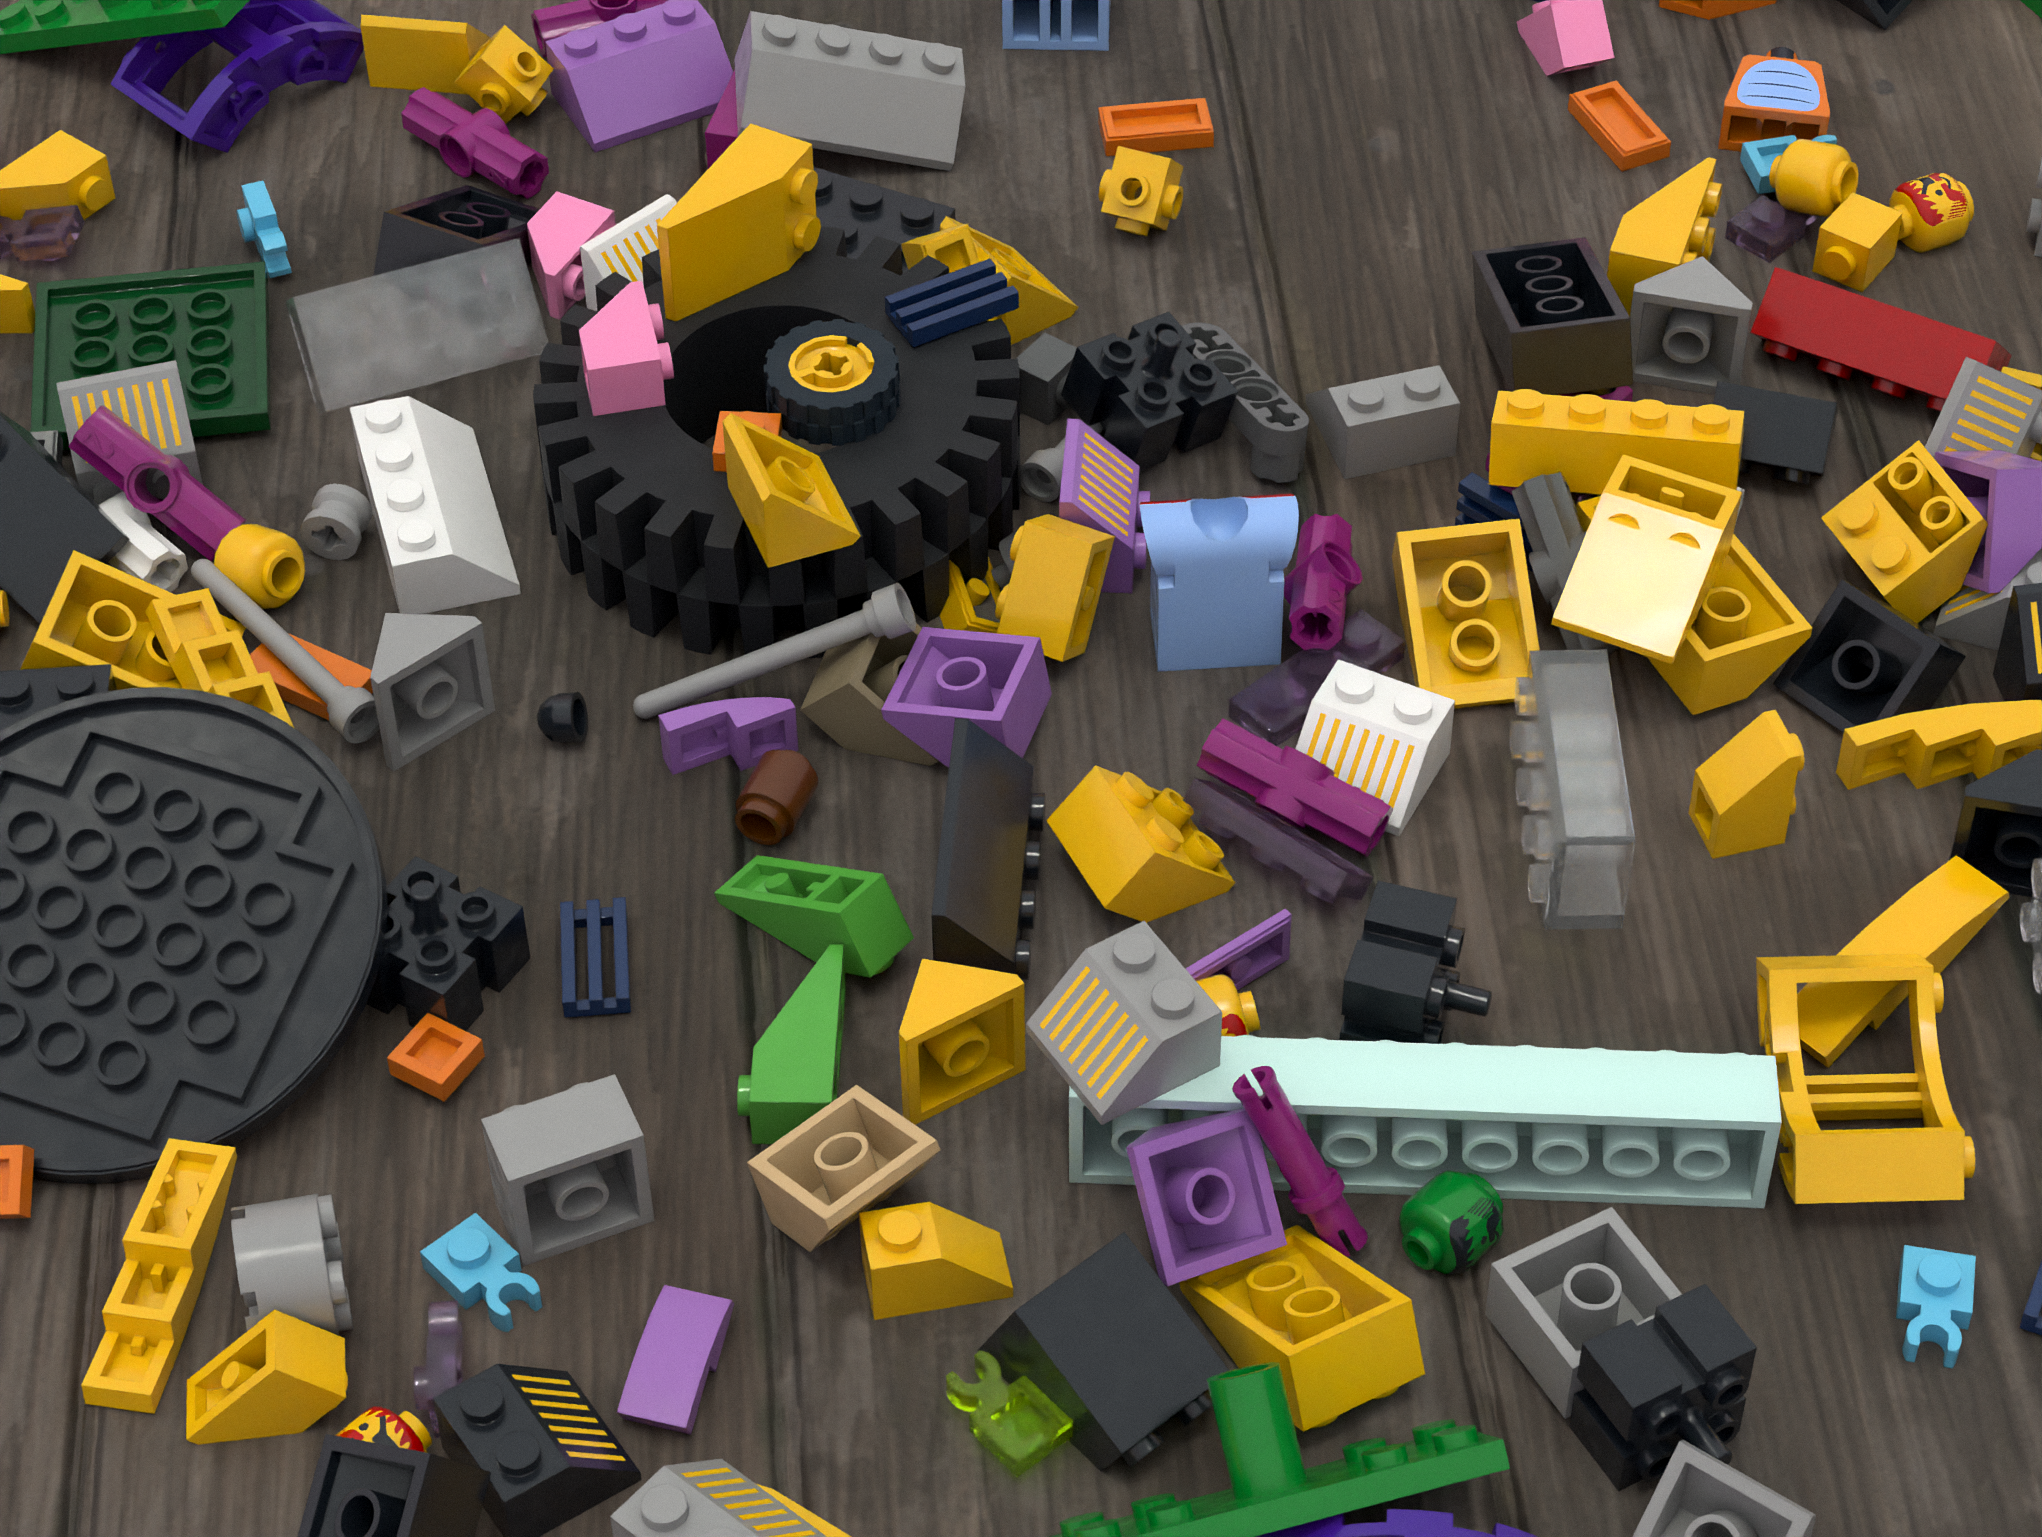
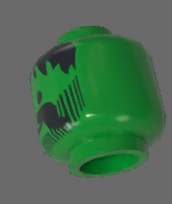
(1453, 1221)

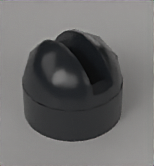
(564, 718)

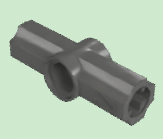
(1555, 540)

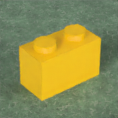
(1054, 584)

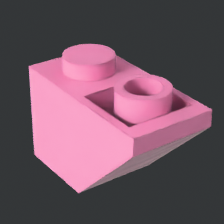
(1567, 35)
(555, 245)
(622, 355)

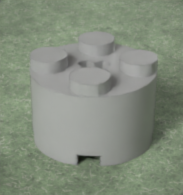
(292, 1261)

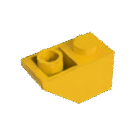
(1748, 788)

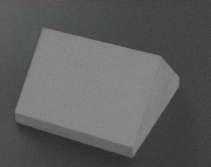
(1689, 328)
(428, 682)
(1714, 1500)

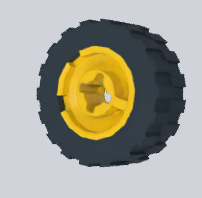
(832, 382)

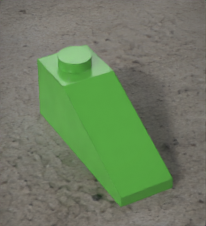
(818, 907)
(798, 1054)

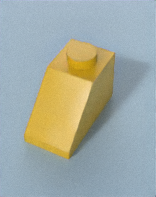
(56, 175)
(929, 1260)
(267, 1383)

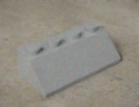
(851, 90)

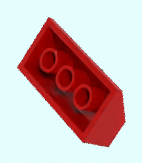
(1867, 338)

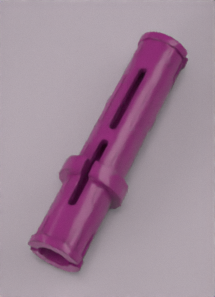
(1314, 1187)

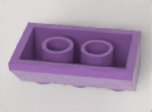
(639, 72)

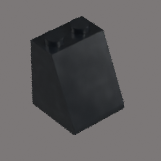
(1110, 1354)

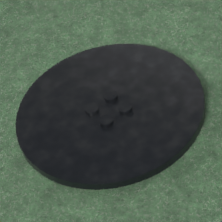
(173, 926)

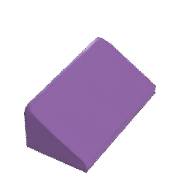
(1250, 953)

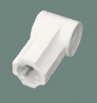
(147, 552)

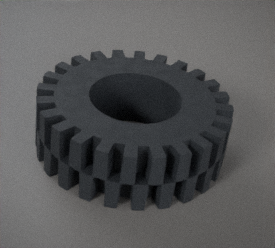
(659, 525)

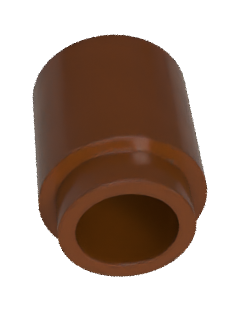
(775, 796)

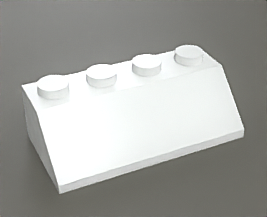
(432, 507)

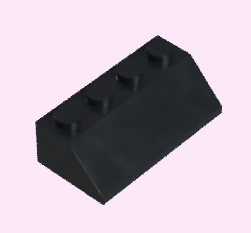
(987, 856)

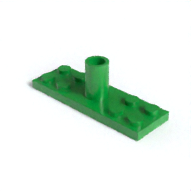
(63, 23)
(1269, 1475)

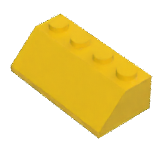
(1590, 434)
(1737, 636)

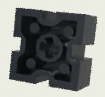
(1149, 391)
(446, 946)
(1403, 972)
(1662, 1386)

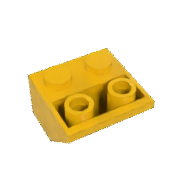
(1910, 532)
(1138, 846)

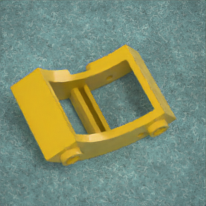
(1862, 1162)

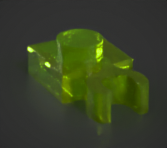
(1010, 1420)

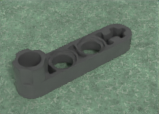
(1261, 407)

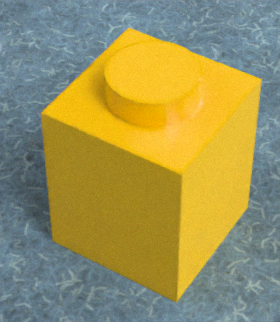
(1857, 242)

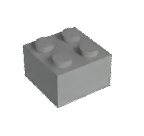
(568, 1169)
(1569, 1292)

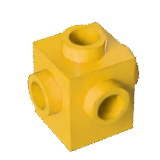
(506, 76)
(1141, 191)

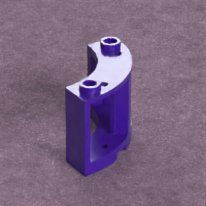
(271, 46)

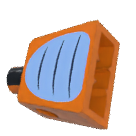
(1774, 99)

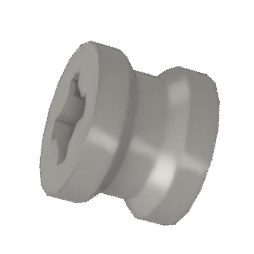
(336, 521)

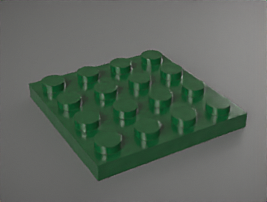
(201, 317)

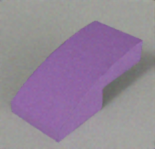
(725, 728)
(675, 1358)

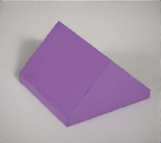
(1205, 1194)

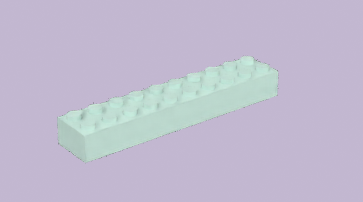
(1518, 1116)

